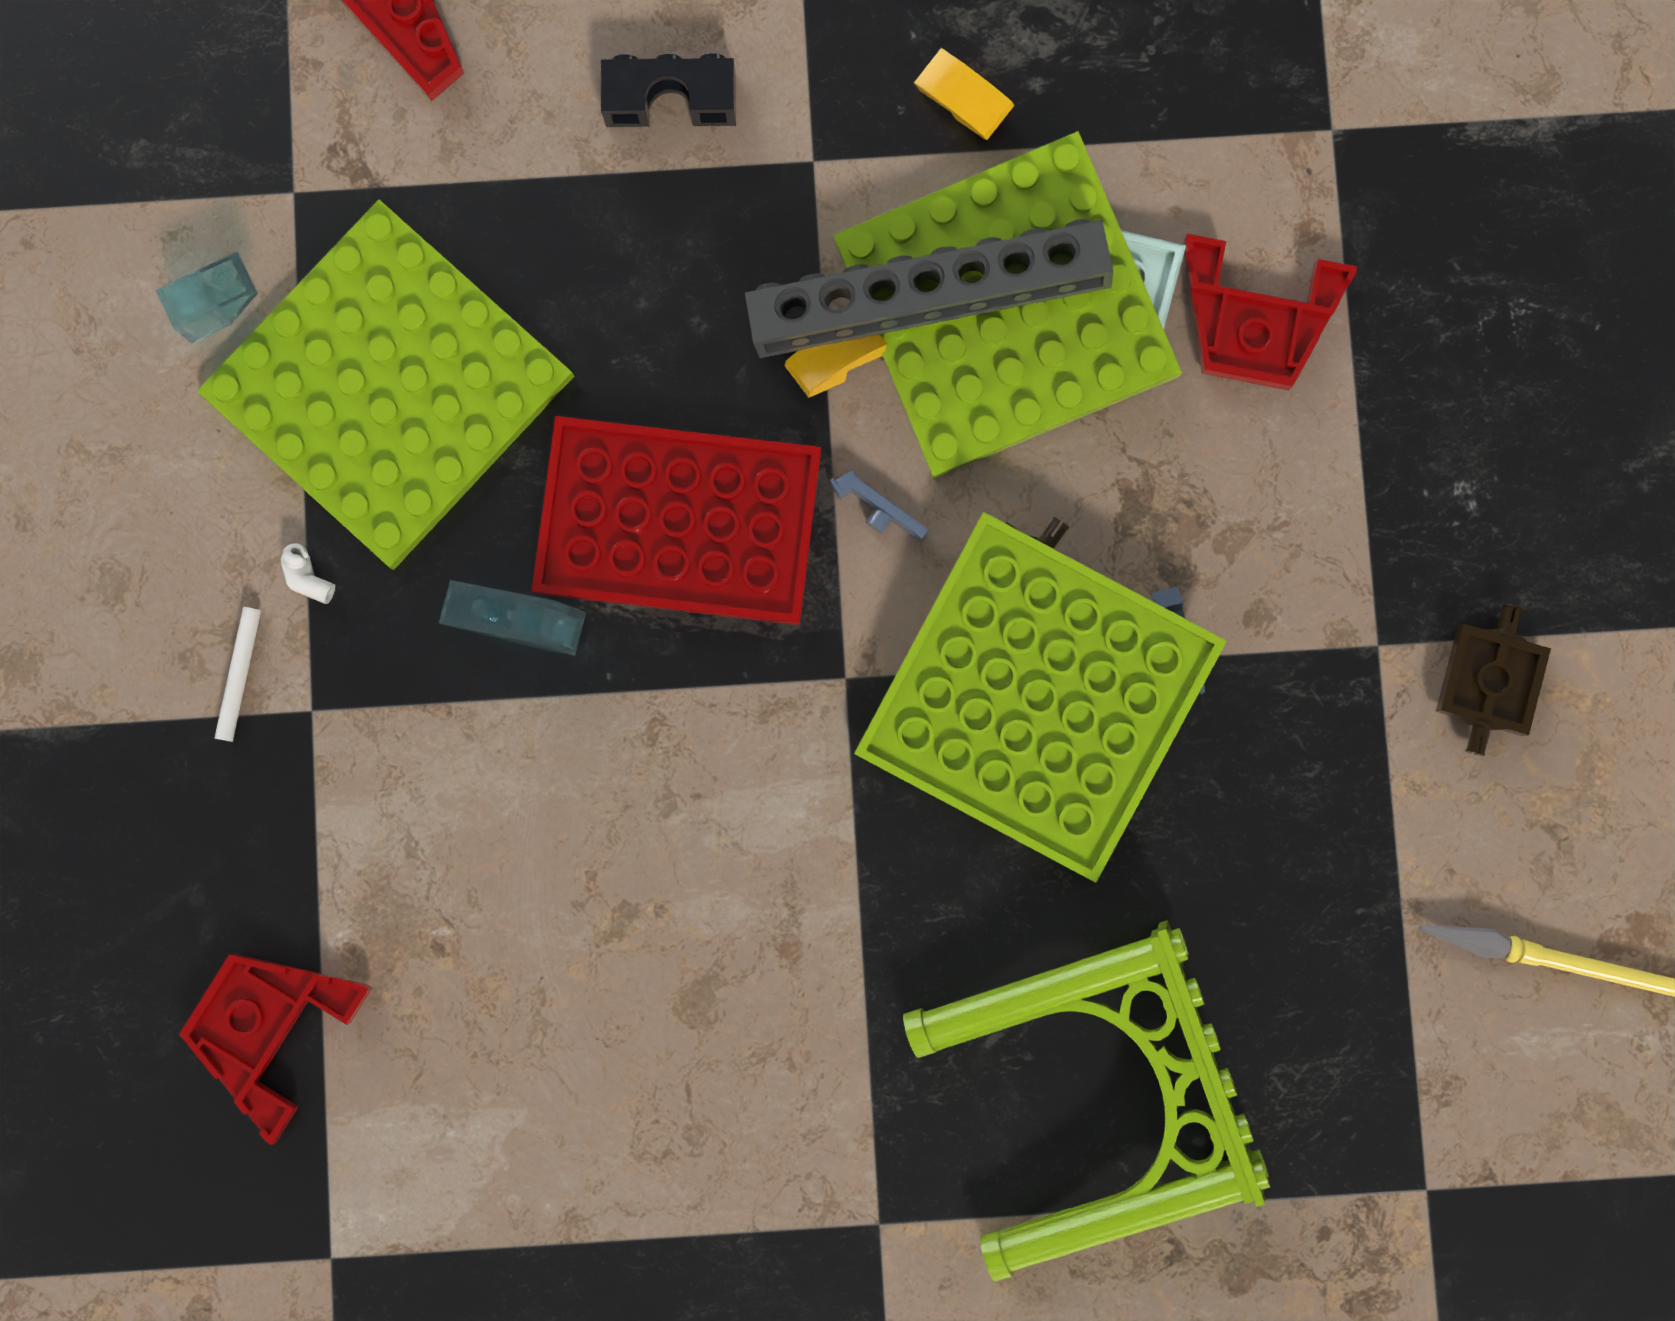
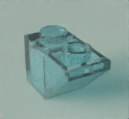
(208, 298)

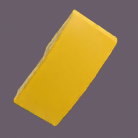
(964, 94)
(828, 365)

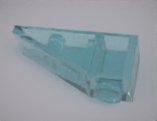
(513, 617)

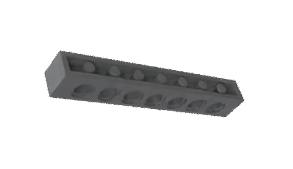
(951, 300)

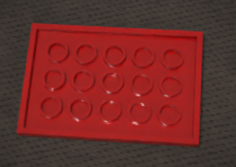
(677, 520)

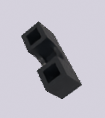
(634, 84)

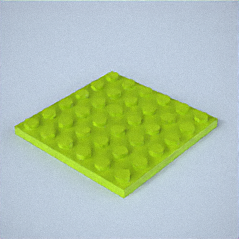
(1023, 368)
(385, 384)
(1040, 697)

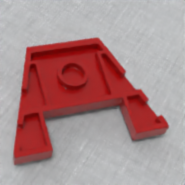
(1252, 333)
(247, 1020)

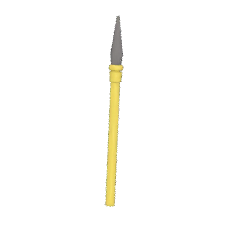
(1493, 944)

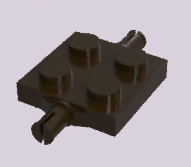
(1493, 679)

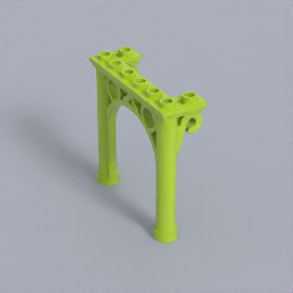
(1141, 1206)

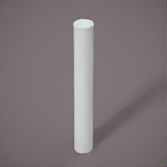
(237, 674)

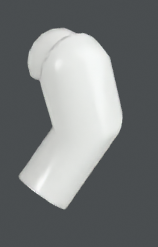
(300, 574)

